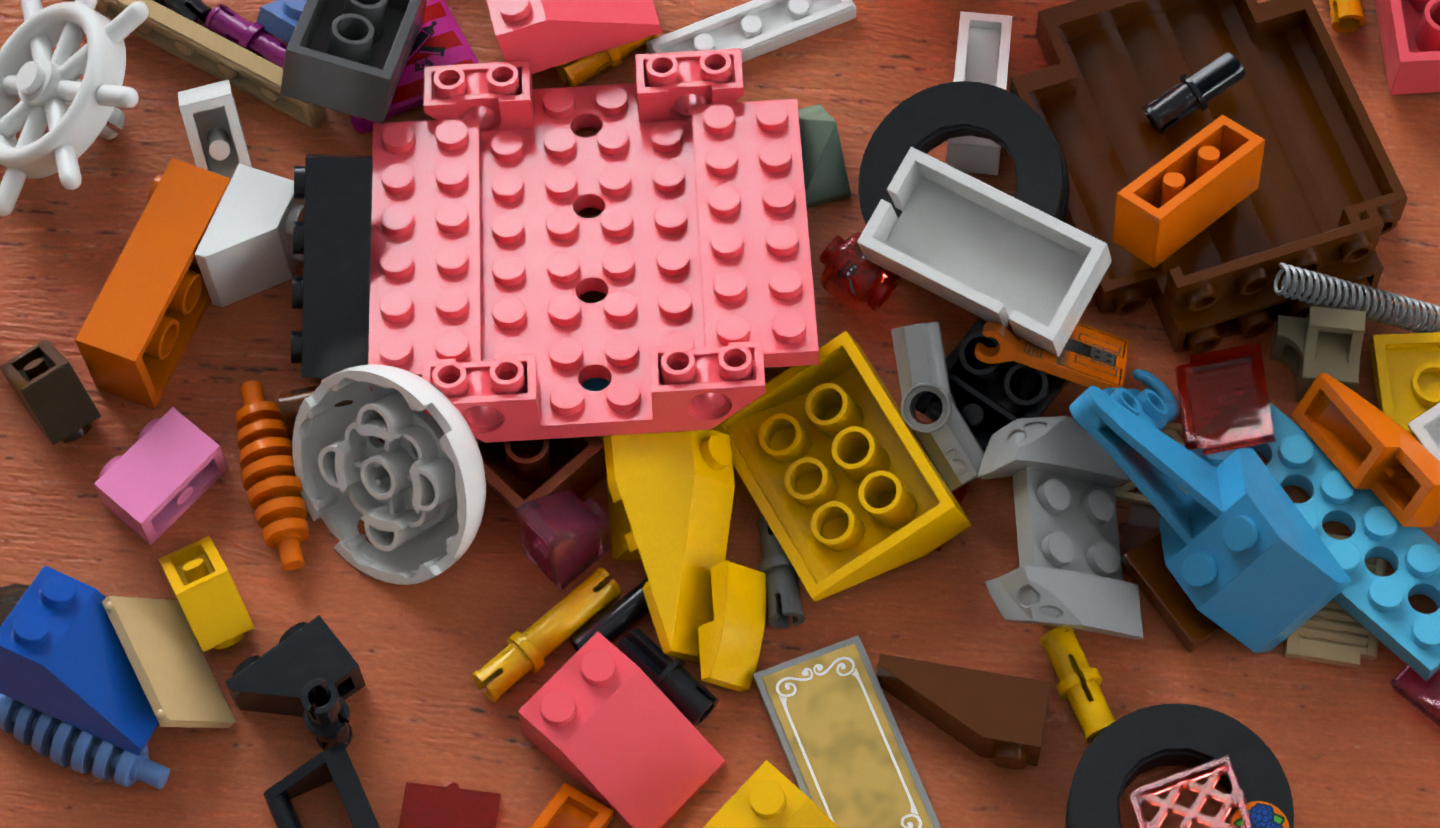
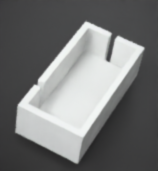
(985, 251)

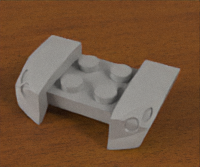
(1063, 528)

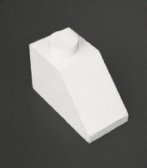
(214, 128)

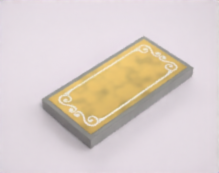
(844, 739)

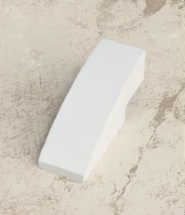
(982, 58)

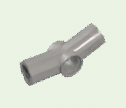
(924, 370)

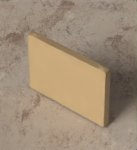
(168, 662)

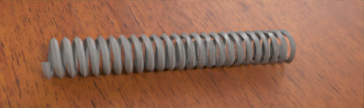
(1358, 301)

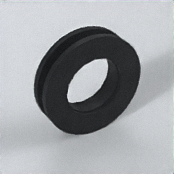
(960, 111)
(1170, 737)

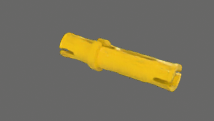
(528, 649)

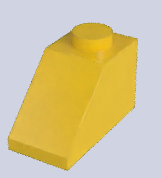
(207, 595)

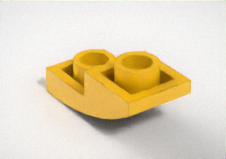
(734, 638)

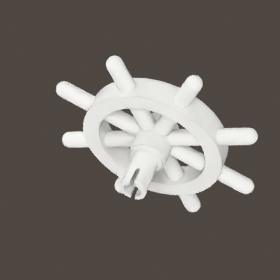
(54, 93)

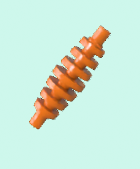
(270, 475)

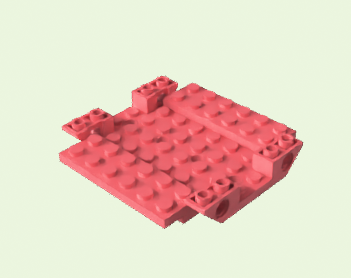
(692, 248)

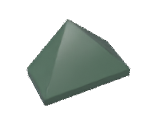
(822, 157)

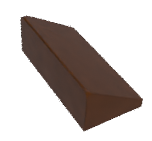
(1148, 570)

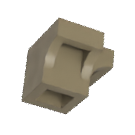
(1320, 343)

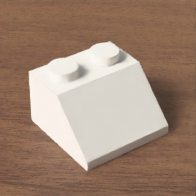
(250, 237)

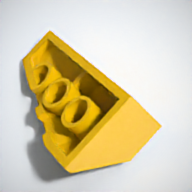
(679, 514)

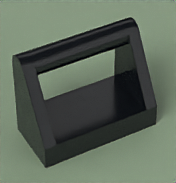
(323, 768)

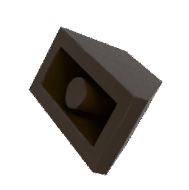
(51, 392)

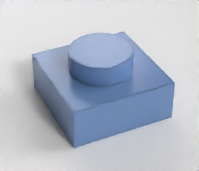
(281, 17)

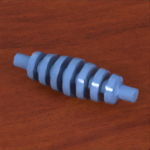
(78, 748)

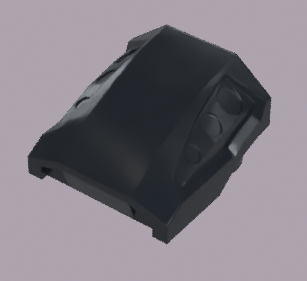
(991, 393)

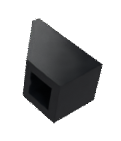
(304, 653)

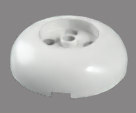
(414, 493)

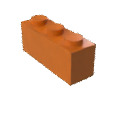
(1188, 190)

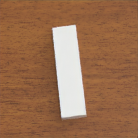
(757, 27)

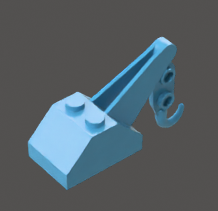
(1235, 533)

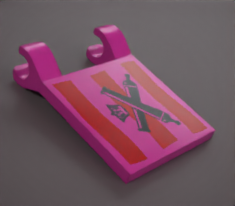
(436, 44)

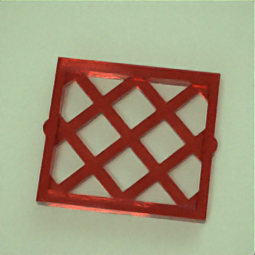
(1185, 780)

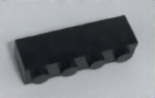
(336, 263)

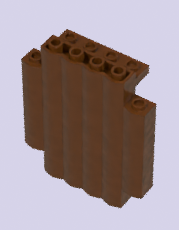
(1322, 173)

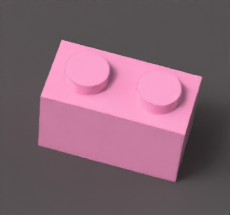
(160, 475)

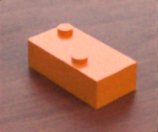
(154, 289)

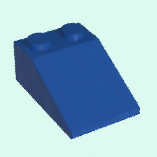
(70, 663)

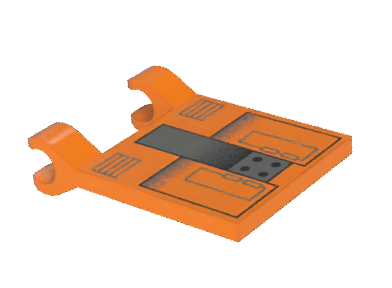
(1087, 359)

